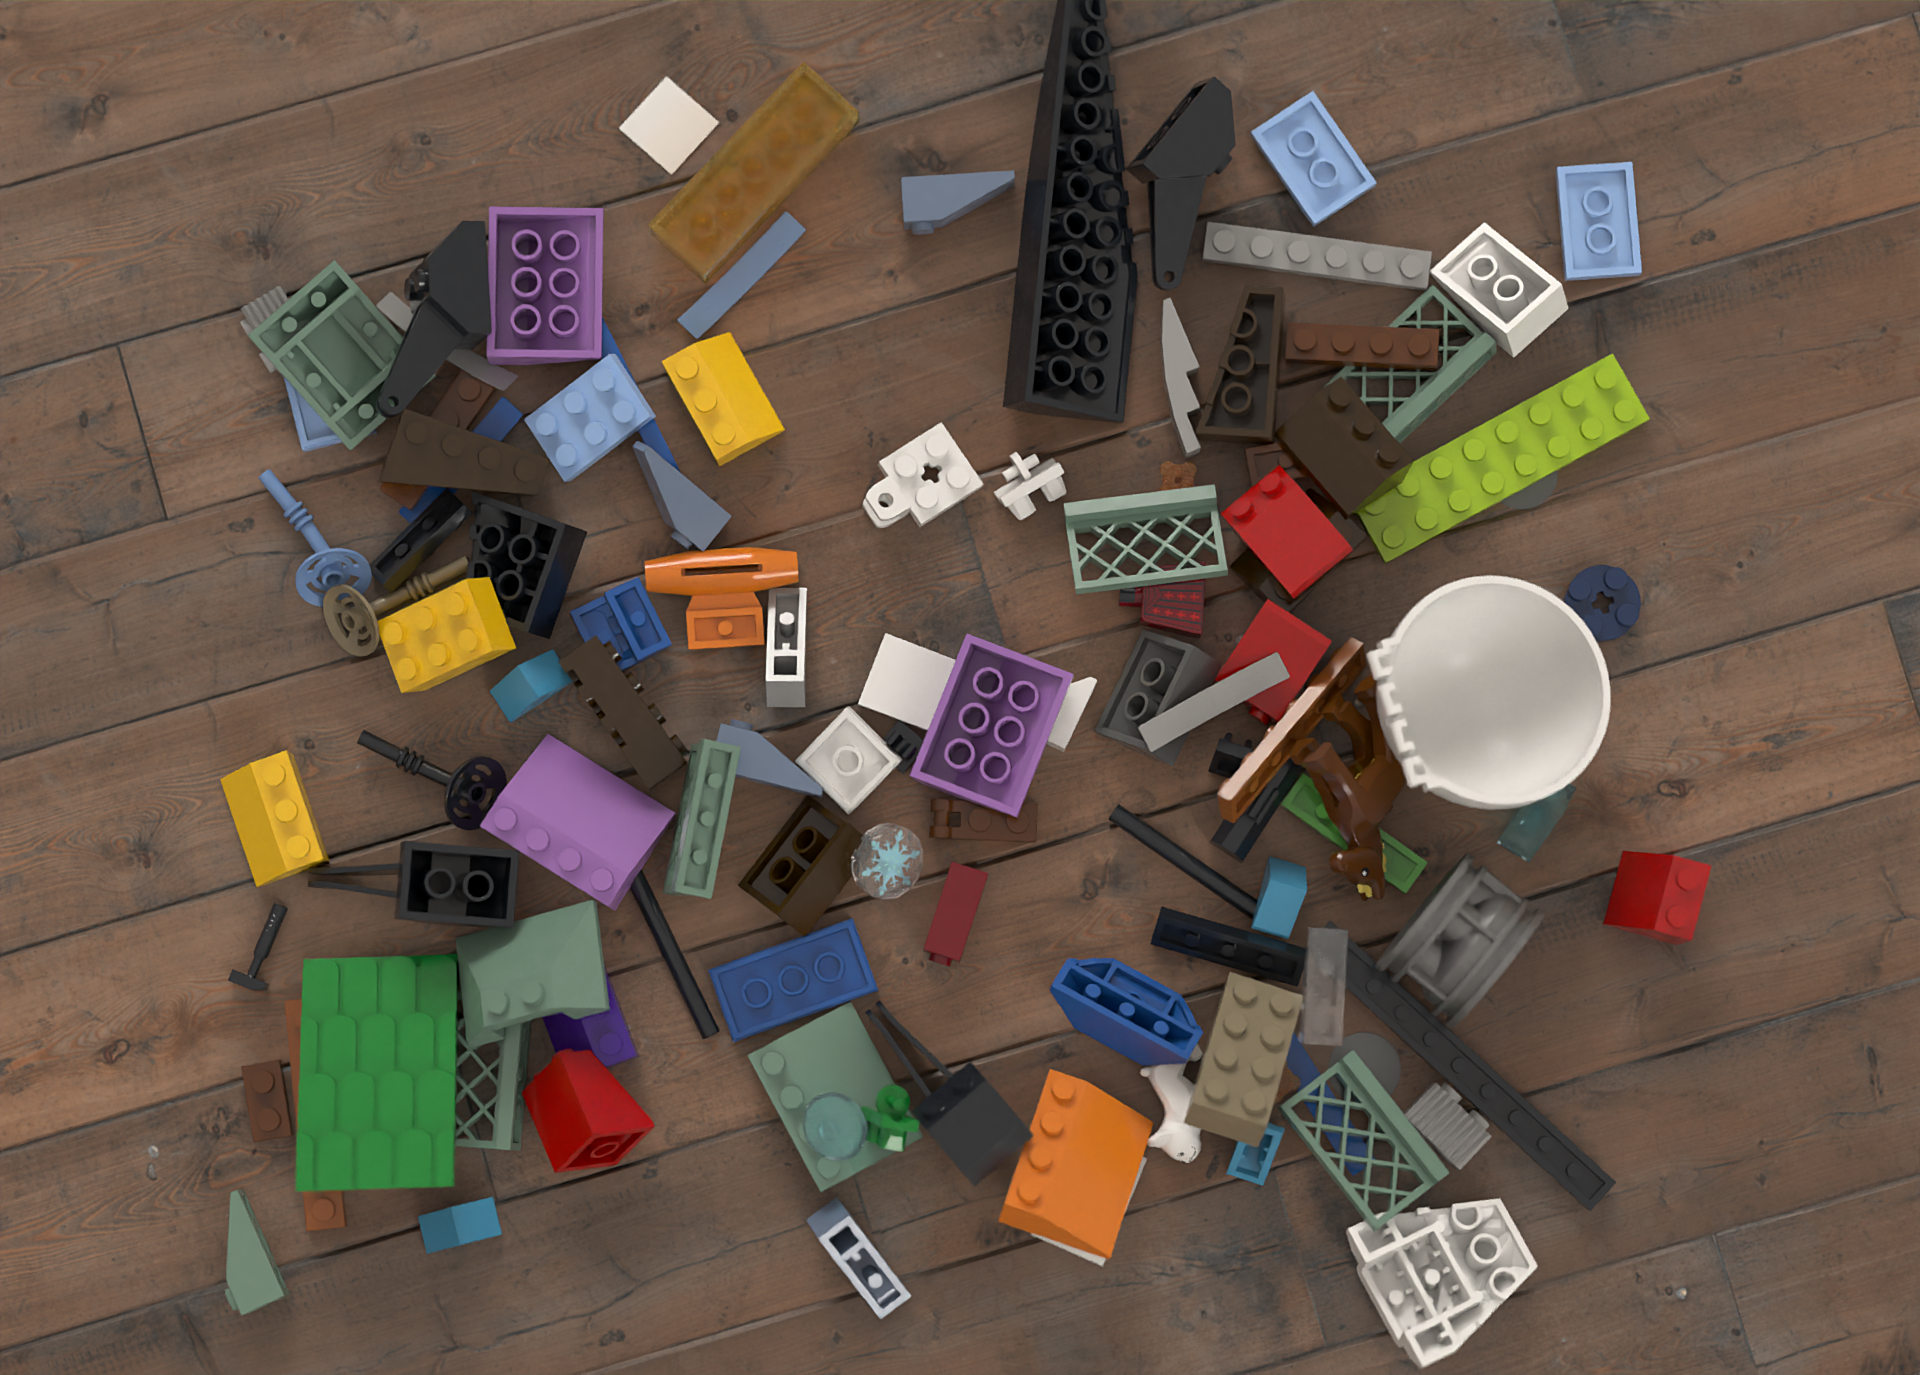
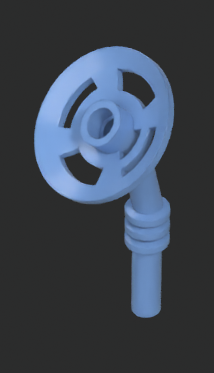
(331, 560)

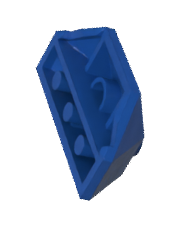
(1126, 1011)

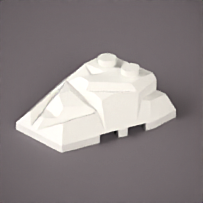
(1440, 1272)

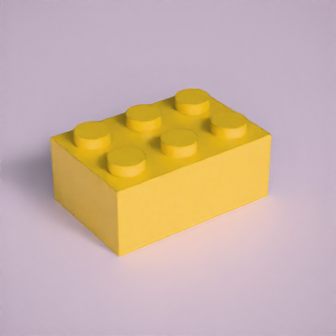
(445, 635)

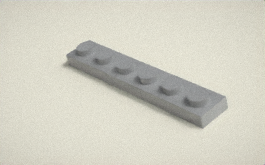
(1317, 256)

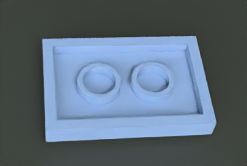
(1313, 158)
(1598, 221)
(590, 417)

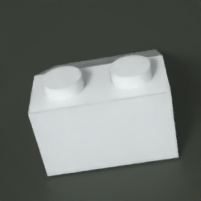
(1501, 289)

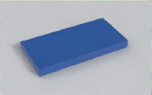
(793, 980)

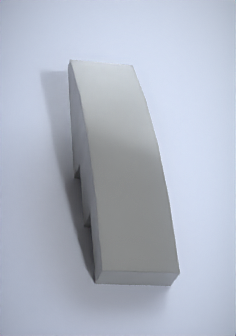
(1178, 365)

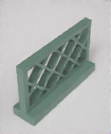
(1440, 384)
(1133, 513)
(701, 819)
(510, 1083)
(1383, 1115)

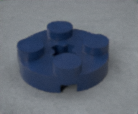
(1613, 584)

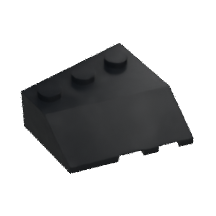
(526, 561)

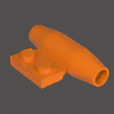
(722, 591)

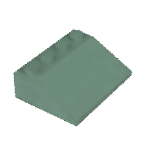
(818, 1059)

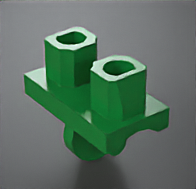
(890, 1123)

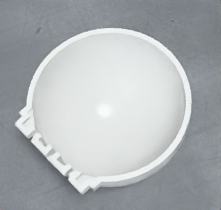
(1491, 693)

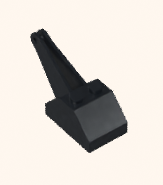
(1175, 167)
(448, 312)
(443, 884)
(964, 1113)

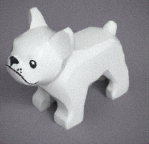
(1174, 1091)

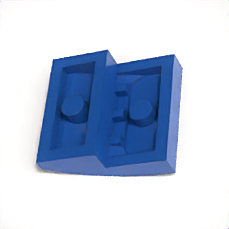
(625, 620)

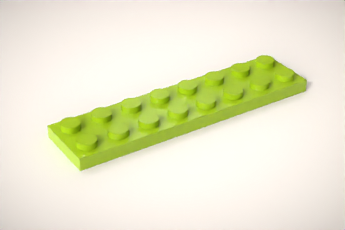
(1503, 457)

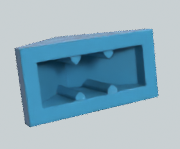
(530, 685)
(1280, 897)
(1254, 1162)
(460, 1225)

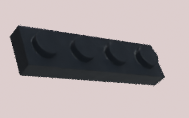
(1229, 946)

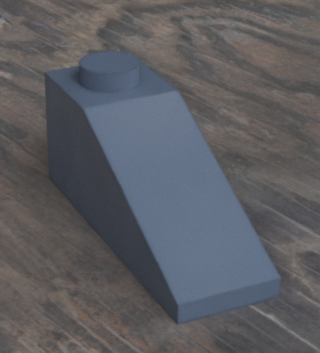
(940, 199)
(681, 503)
(765, 763)
(858, 1258)

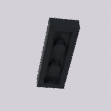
(419, 540)

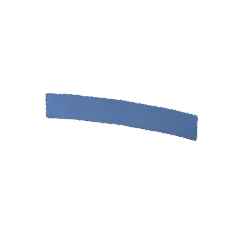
(742, 275)

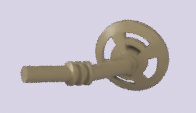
(365, 613)

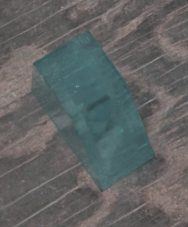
(1534, 823)

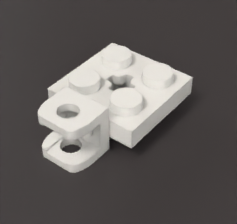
(909, 493)

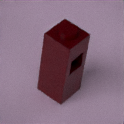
(955, 914)

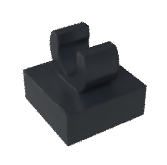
(905, 744)
(1229, 756)

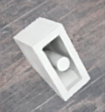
(1070, 712)

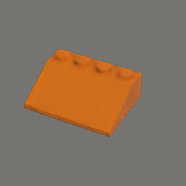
(1077, 1166)

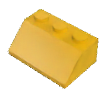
(722, 397)
(274, 818)

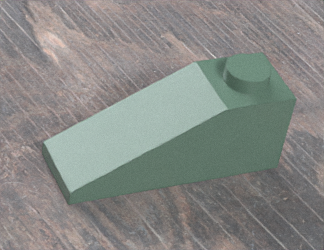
(251, 1267)

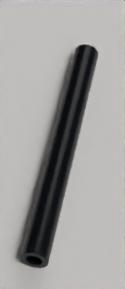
(1184, 860)
(673, 956)

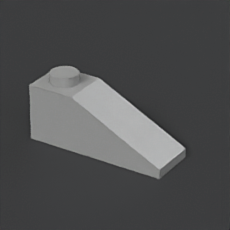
(786, 647)

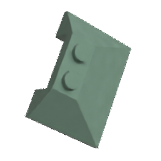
(333, 351)
(532, 971)

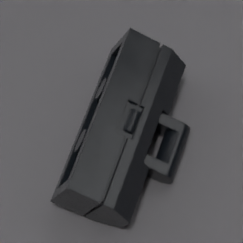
(1241, 836)

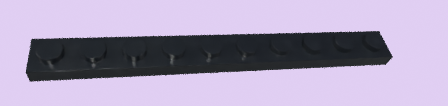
(1474, 1079)

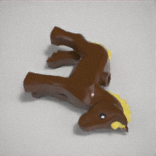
(1357, 794)

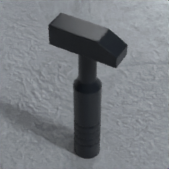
(261, 951)

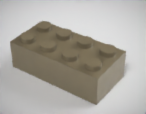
(1243, 1059)

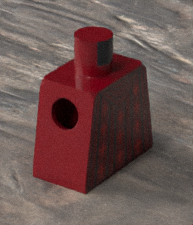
(1169, 606)

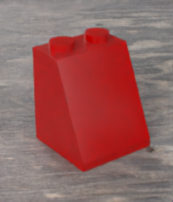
(1296, 644)
(1657, 896)
(583, 1113)

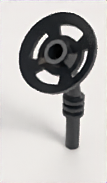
(464, 788)

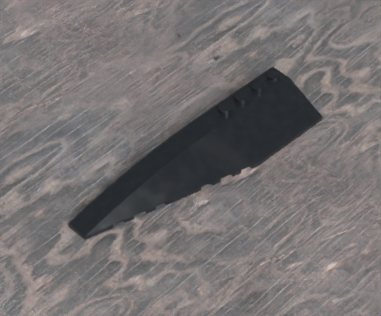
(1075, 237)

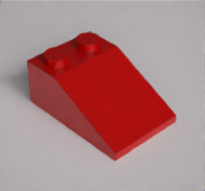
(1286, 531)

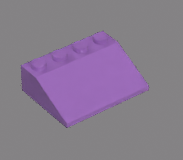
(545, 285)
(991, 726)
(578, 821)

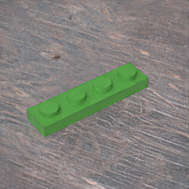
(1307, 805)

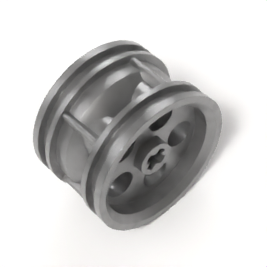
(1461, 939)

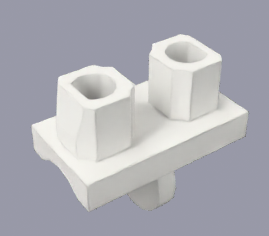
(1045, 476)

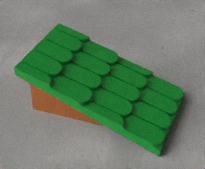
(377, 1073)

